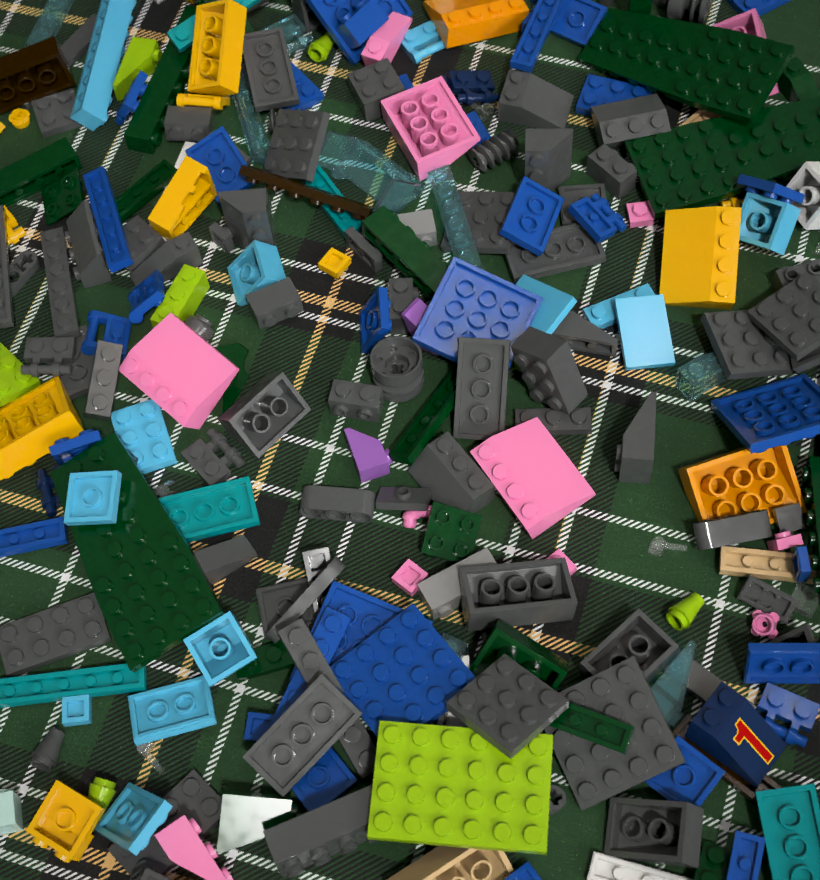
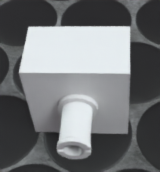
(808, 182)

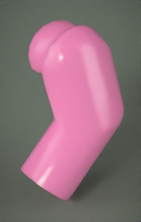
(411, 516)

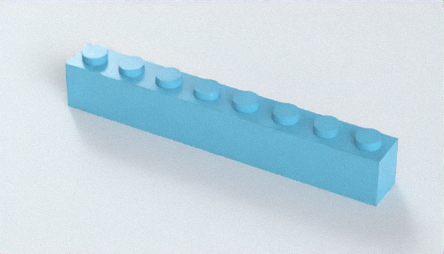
(102, 63)

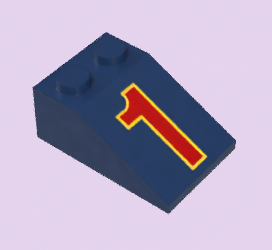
(736, 735)

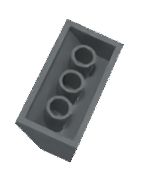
(517, 593)

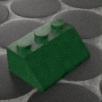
(524, 651)

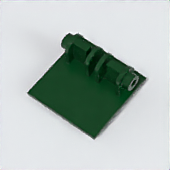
(62, 197)
(450, 533)

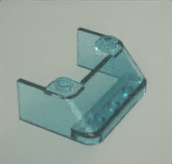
(369, 170)

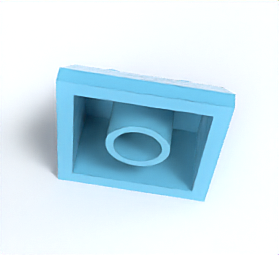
(767, 222)
(254, 269)
(220, 648)

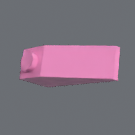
(386, 39)

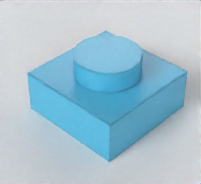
(76, 710)

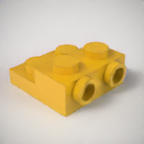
(65, 822)

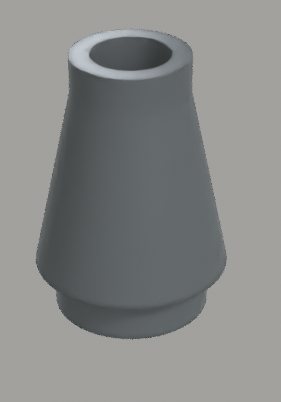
(47, 752)

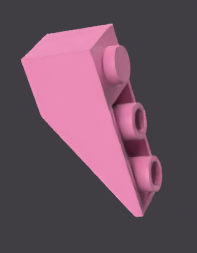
(186, 849)

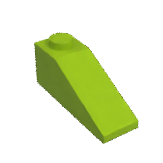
(140, 55)

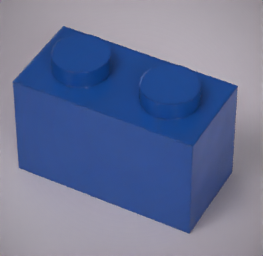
(361, 23)

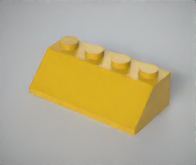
(217, 48)

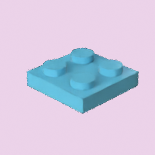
(93, 498)

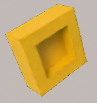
(334, 263)

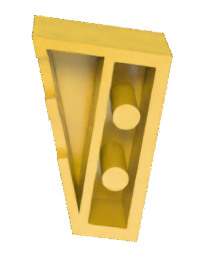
(183, 199)

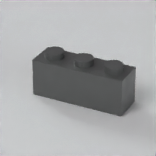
(102, 381)

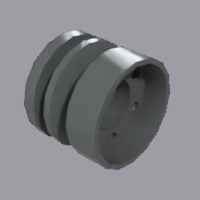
(677, 8)
(397, 368)

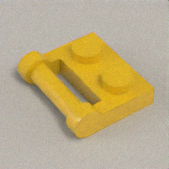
(198, 100)

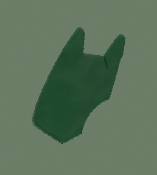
(236, 354)

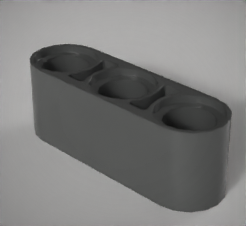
(337, 503)
(732, 529)

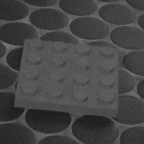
(600, 772)

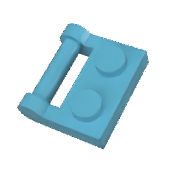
(419, 38)

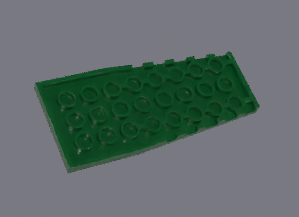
(689, 61)
(704, 158)
(141, 564)

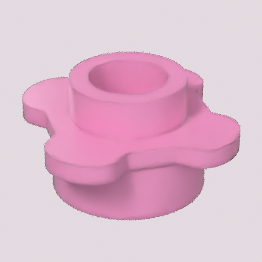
(757, 624)

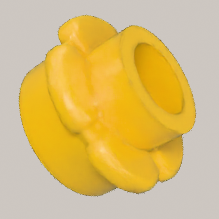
(19, 118)

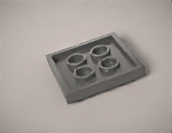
(296, 144)
(485, 217)
(792, 316)
(744, 347)
(507, 705)

